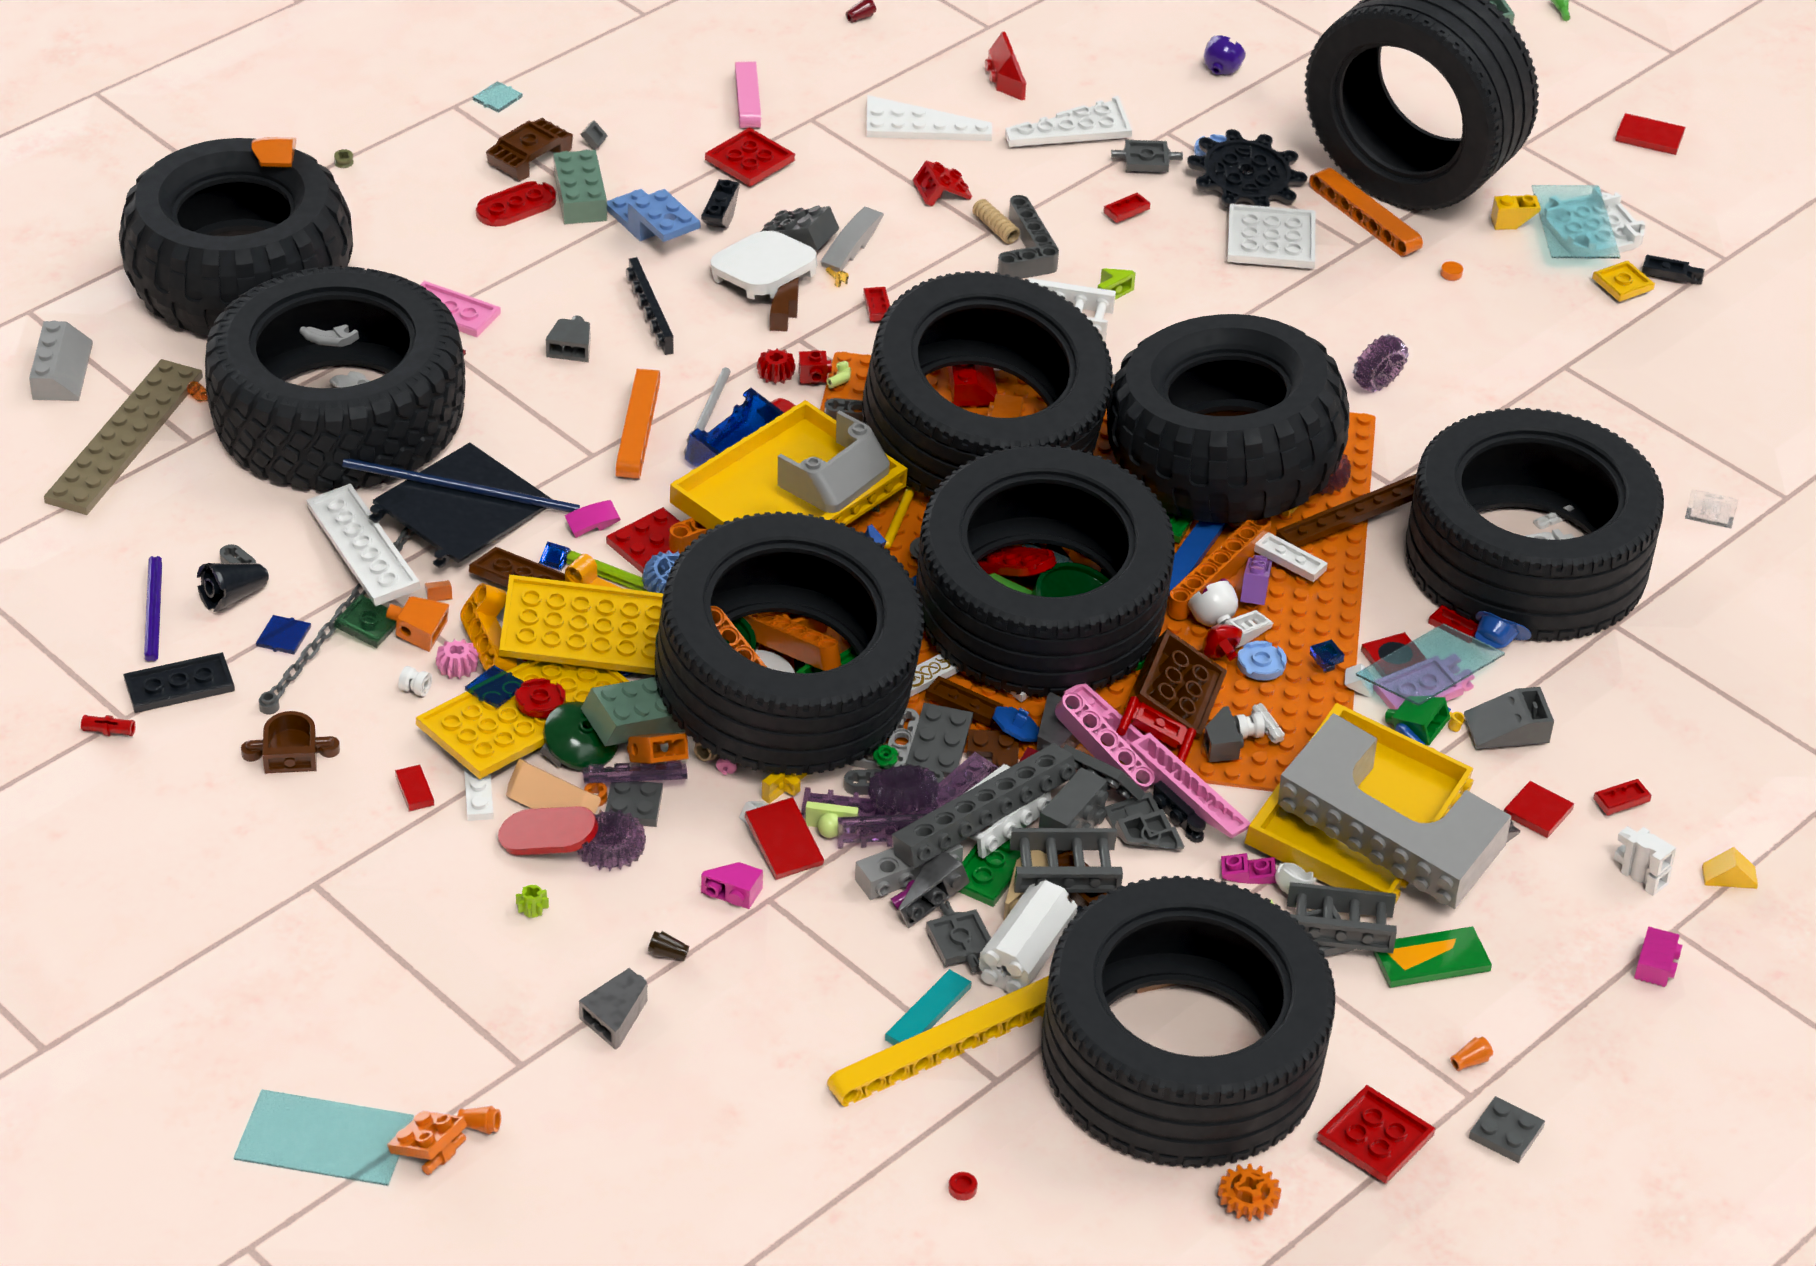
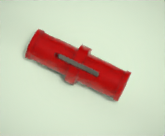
(108, 725)

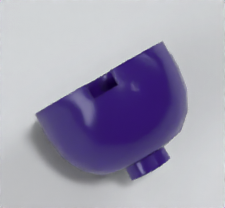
(1223, 56)

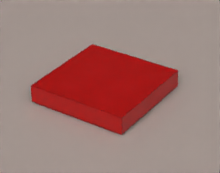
(1539, 809)

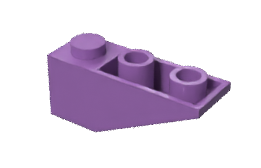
(1256, 580)

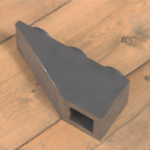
(933, 886)

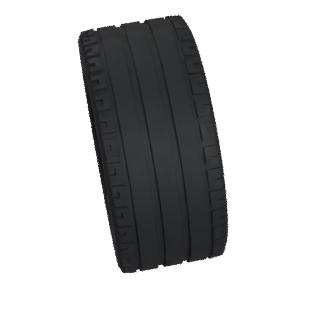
(1384, 148)
(990, 324)
(1544, 465)
(1060, 501)
(771, 715)
(1170, 1102)

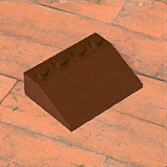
(1179, 682)

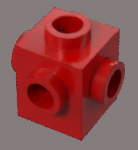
(813, 366)

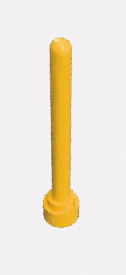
(898, 517)

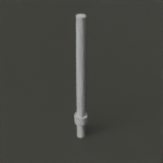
(712, 400)

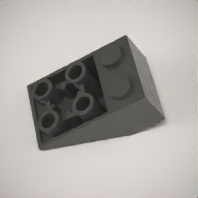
(807, 226)
(1511, 719)

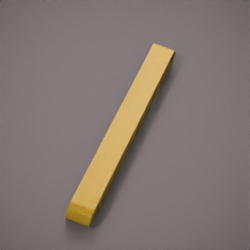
(939, 1043)

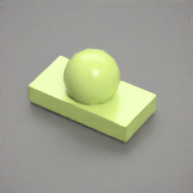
(825, 816)

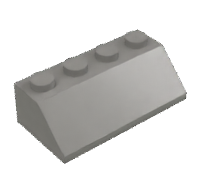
(59, 362)

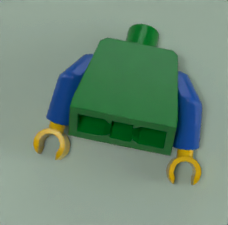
(1425, 720)

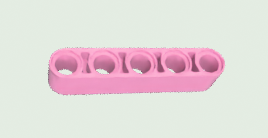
(747, 94)
(1101, 732)

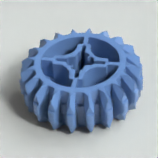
(657, 571)

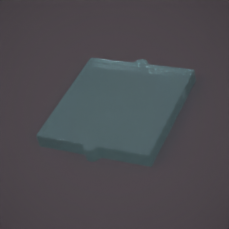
(497, 96)

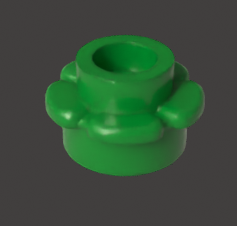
(885, 761)

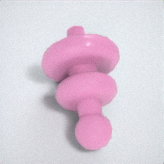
(725, 766)

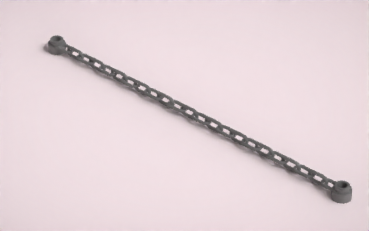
(269, 701)

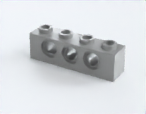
(887, 873)

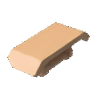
(543, 790)

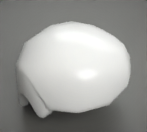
(1292, 873)

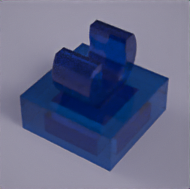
(1327, 655)

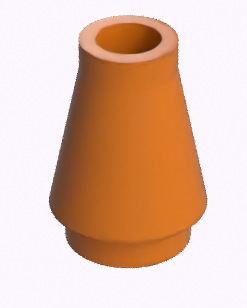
(1473, 1053)
(482, 1119)

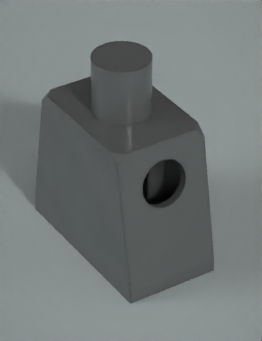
(569, 340)

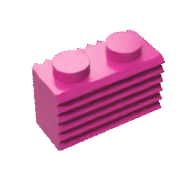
(1657, 956)

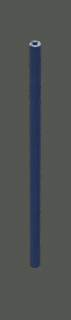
(459, 485)

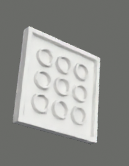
(1271, 236)

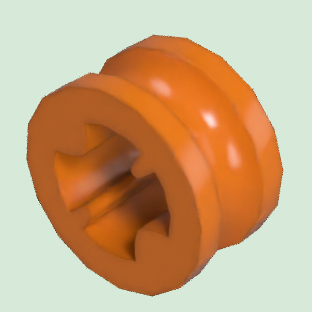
(599, 788)

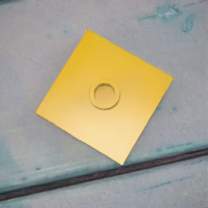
(1623, 281)

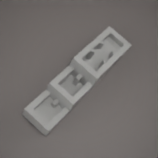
(852, 238)

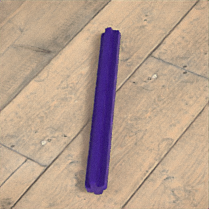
(153, 605)

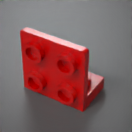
(935, 178)

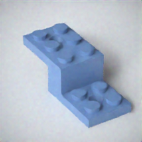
(652, 215)

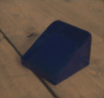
(554, 556)

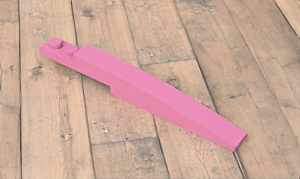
(1171, 770)

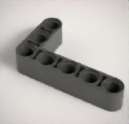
(1041, 252)

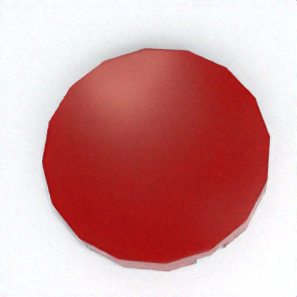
(539, 697)

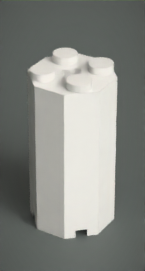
(1027, 937)

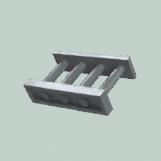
(1073, 879)
(1345, 933)

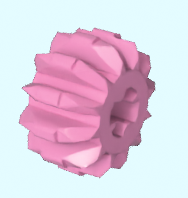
(457, 658)

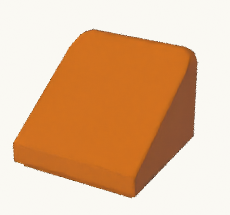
(439, 590)

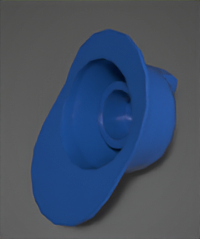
(1499, 631)

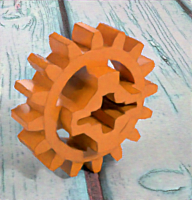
(1249, 1192)

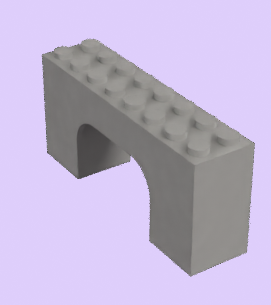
(1435, 857)

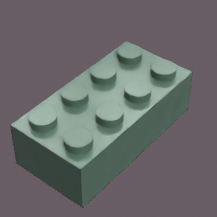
(580, 186)
(628, 711)

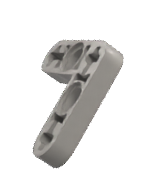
(903, 750)

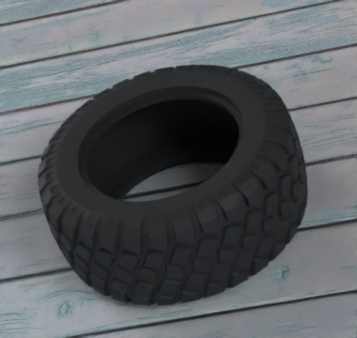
(306, 432)

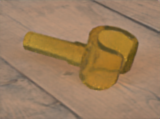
(839, 277)

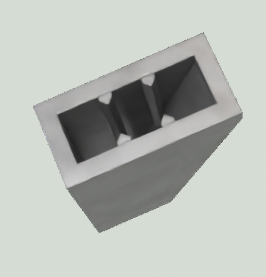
(1052, 728)
(614, 1006)

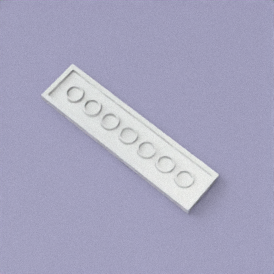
(363, 545)

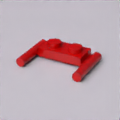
(1158, 725)

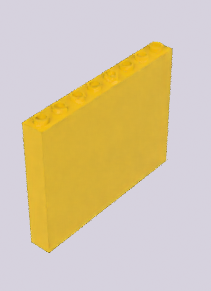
(746, 474)
(1404, 777)

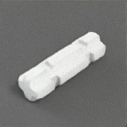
(1550, 519)
(1271, 727)

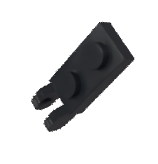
(1179, 812)

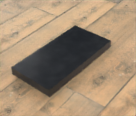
(178, 682)

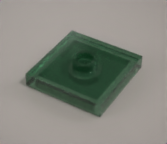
(366, 621)

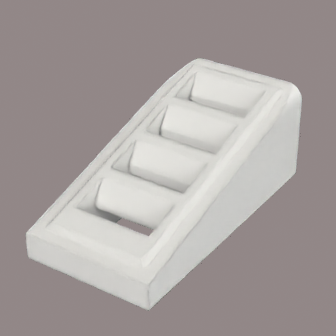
(1249, 628)

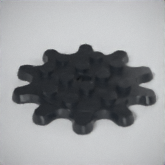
(1267, 175)

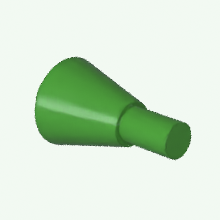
(1562, 6)

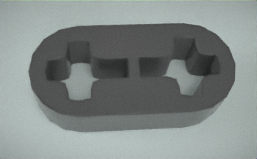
(235, 554)

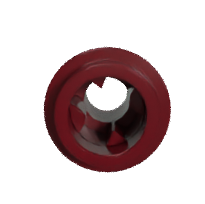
(861, 10)

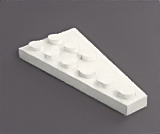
(908, 121)
(1077, 124)

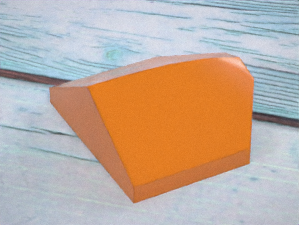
(274, 151)

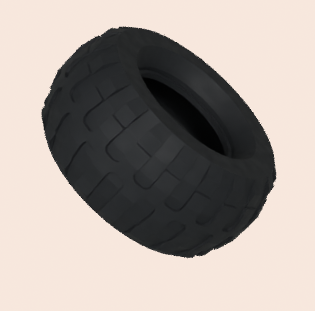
(220, 223)
(1229, 417)

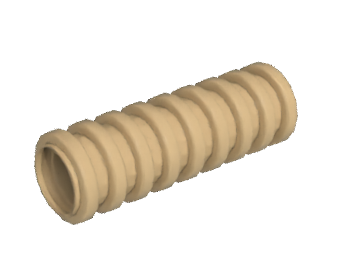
(996, 221)

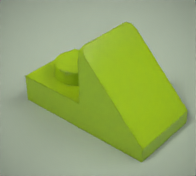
(1117, 280)

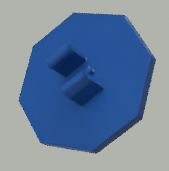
(1016, 723)

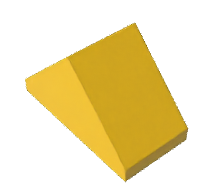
(1730, 870)

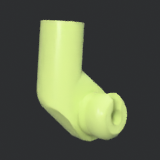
(843, 375)

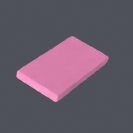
(469, 313)

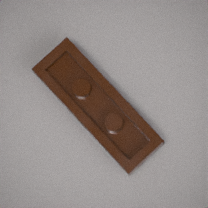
(958, 697)

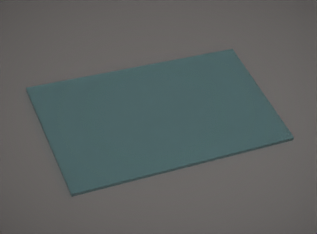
(1575, 221)
(1430, 664)
(322, 1137)

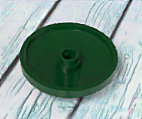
(1068, 580)

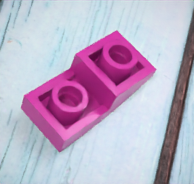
(591, 516)
(1241, 870)

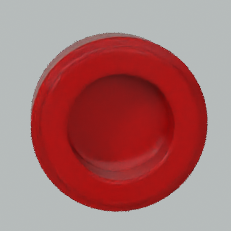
(963, 1186)

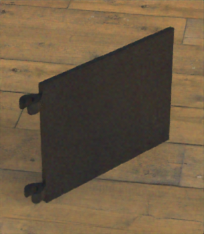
(455, 519)

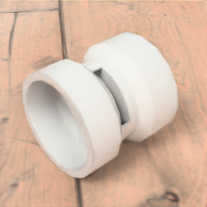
(416, 681)
(1251, 725)

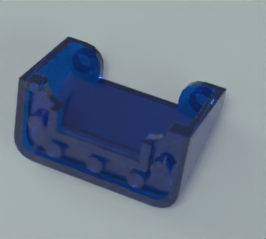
(743, 421)

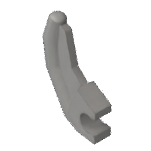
(337, 337)

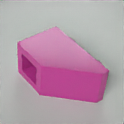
(733, 883)

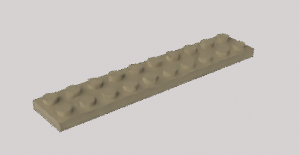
(122, 437)

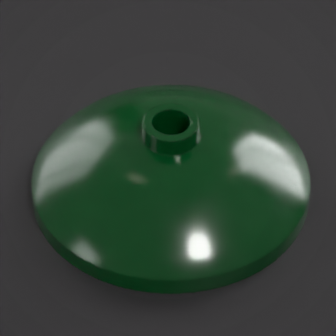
(572, 742)

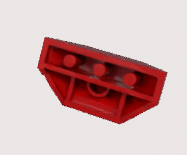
(1005, 69)

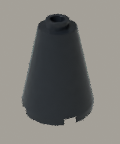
(229, 582)

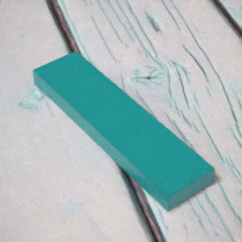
(929, 1007)

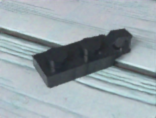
(1672, 269)

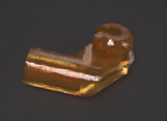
(197, 391)

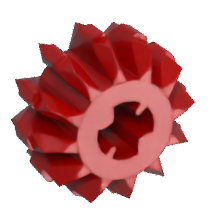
(776, 366)

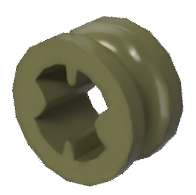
(343, 158)

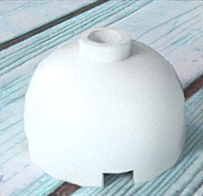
(1215, 604)

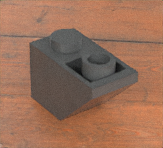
(1221, 737)

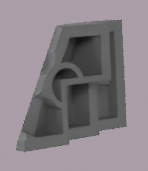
(1143, 823)

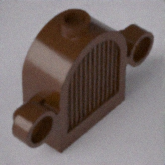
(290, 744)

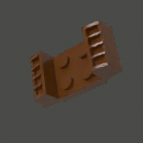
(525, 144)

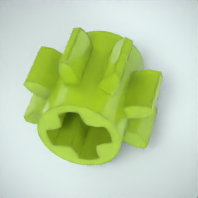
(532, 901)

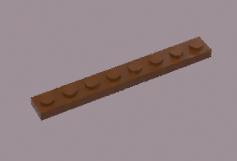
(1349, 513)

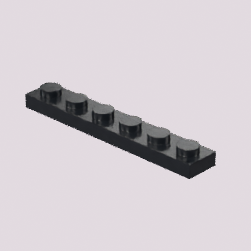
(650, 306)

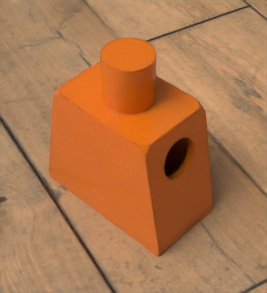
(419, 621)
(648, 749)

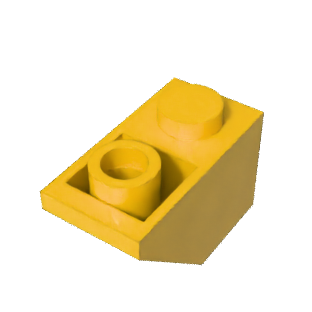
(1513, 211)

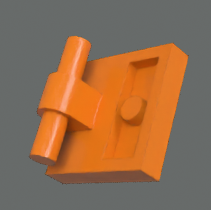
(431, 1138)

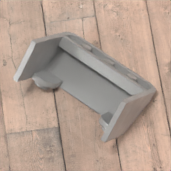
(843, 477)

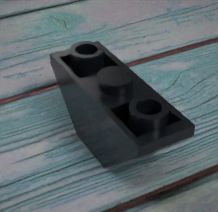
(721, 204)

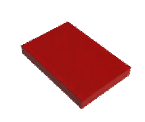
(1650, 133)
(784, 838)

